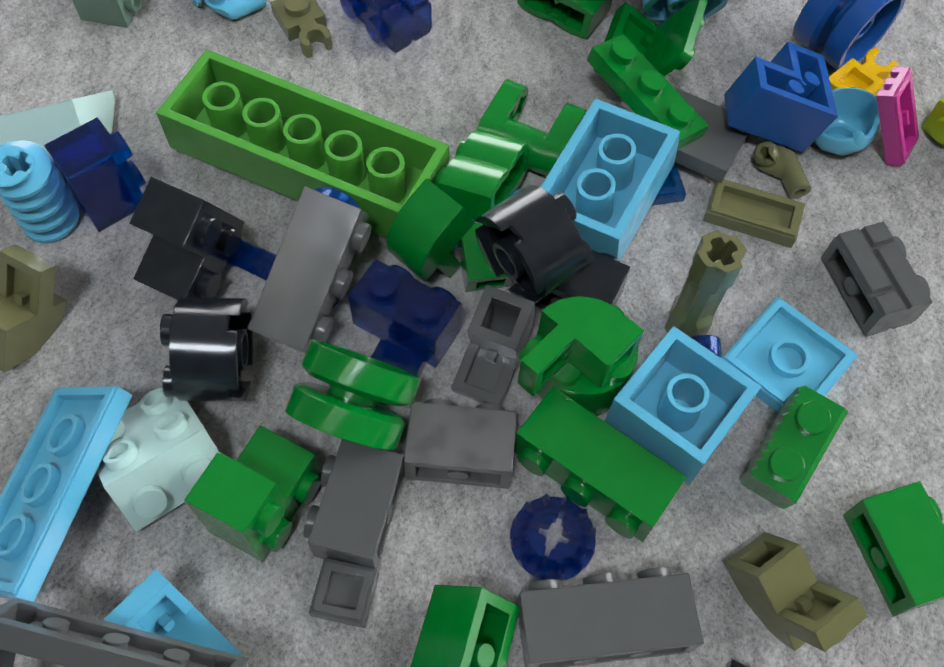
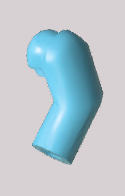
(235, 8)

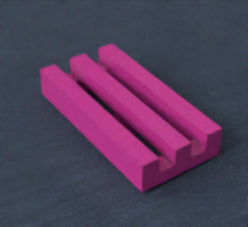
(898, 116)

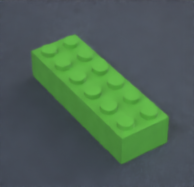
(296, 138)

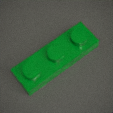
(645, 88)

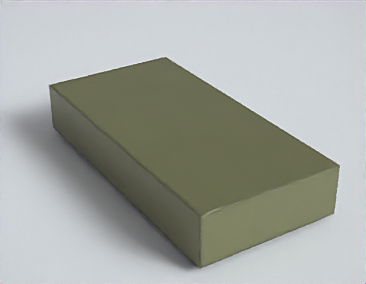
(754, 212)

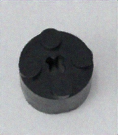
(533, 242)
(207, 349)

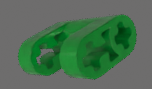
(543, 147)

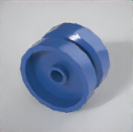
(845, 27)

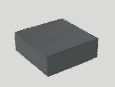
(344, 593)

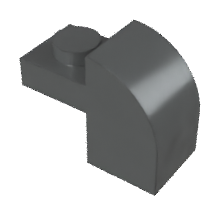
(496, 340)

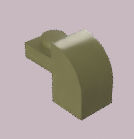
(27, 305)
(788, 597)

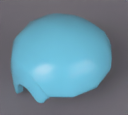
(855, 125)

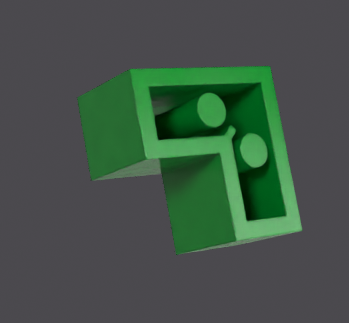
(257, 494)

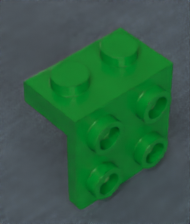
(664, 45)

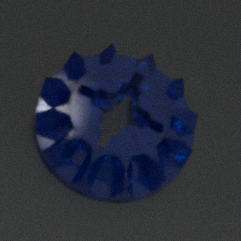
(529, 545)

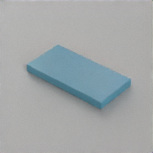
(53, 481)

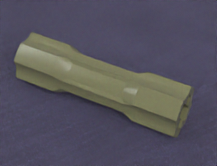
(710, 275)

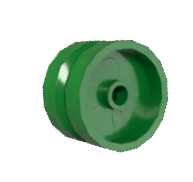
(350, 402)

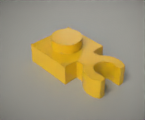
(864, 76)

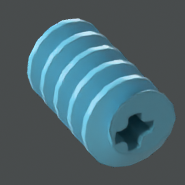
(36, 192)

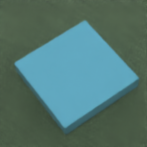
(788, 352)

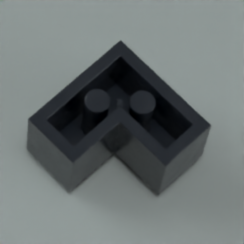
(187, 241)

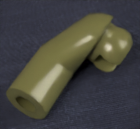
(783, 165)

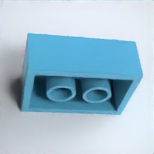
(613, 174)

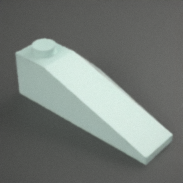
(54, 120)

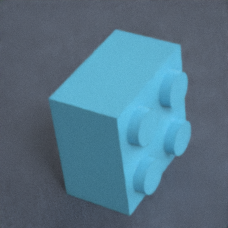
(681, 403)

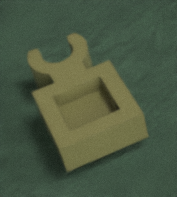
(304, 21)

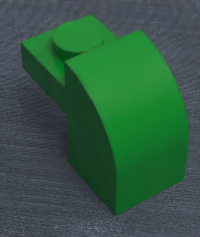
(428, 231)
(580, 332)

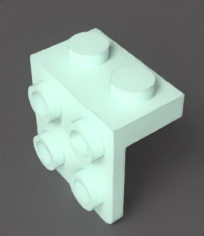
(155, 458)

